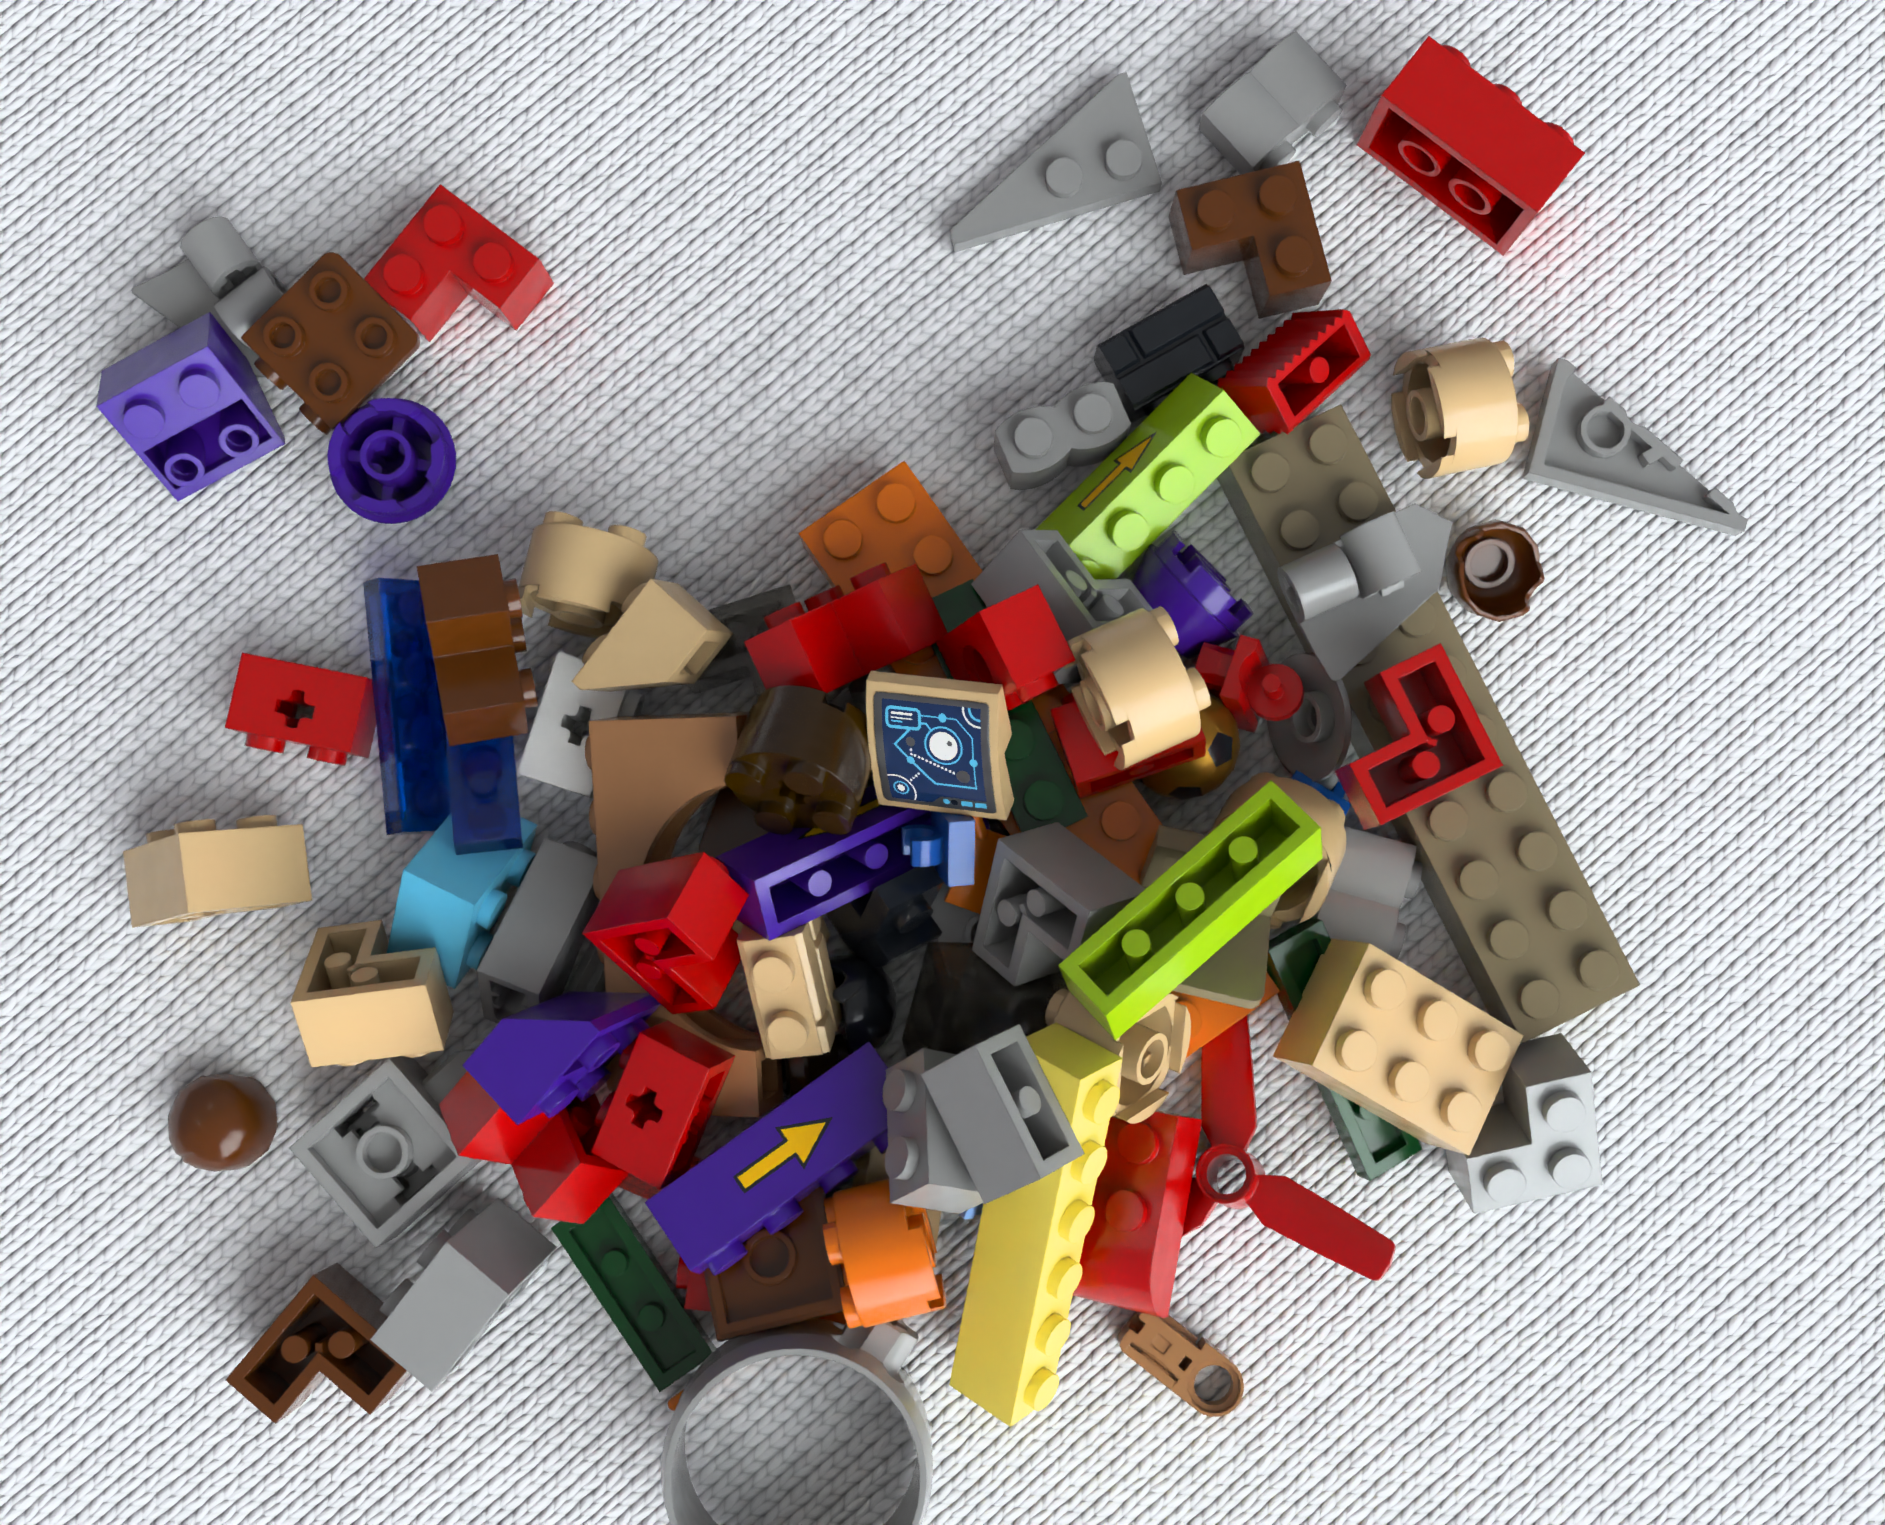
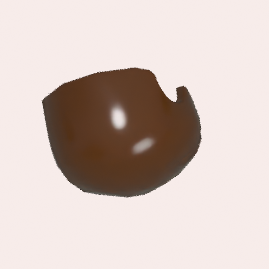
(1494, 570)
(222, 1122)

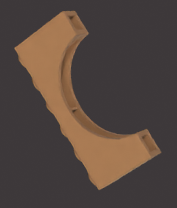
(645, 789)

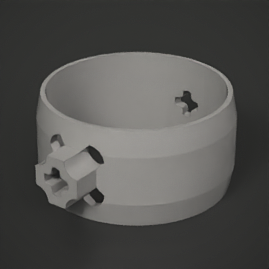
(872, 1351)

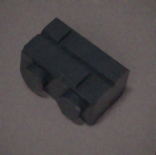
(1168, 346)

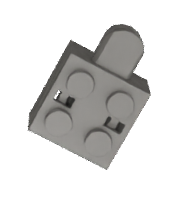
(396, 1155)

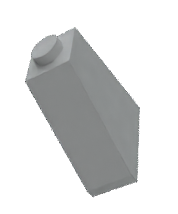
(540, 931)

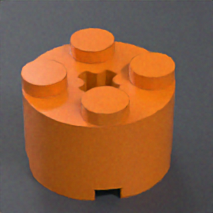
(882, 1255)

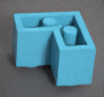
(456, 899)

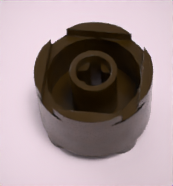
(801, 762)

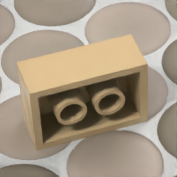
(1399, 1045)

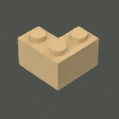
(215, 872)
(367, 1002)

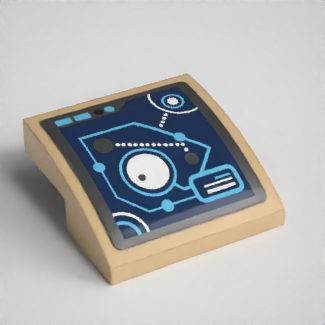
(939, 744)

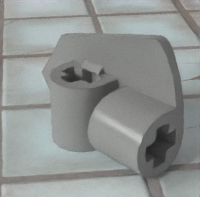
(217, 279)
(1365, 584)

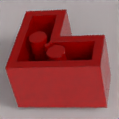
(456, 254)
(847, 633)
(1434, 739)
(672, 929)
(547, 1154)

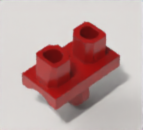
(1250, 682)

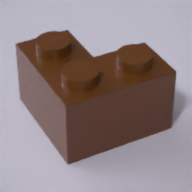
(1259, 221)
(474, 641)
(317, 1337)

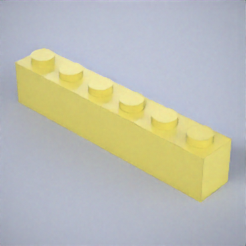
(1034, 1243)

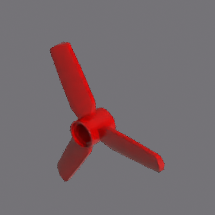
(1276, 1200)

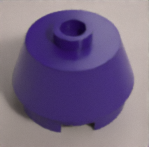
(391, 460)
(1191, 594)

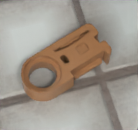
(1175, 1359)

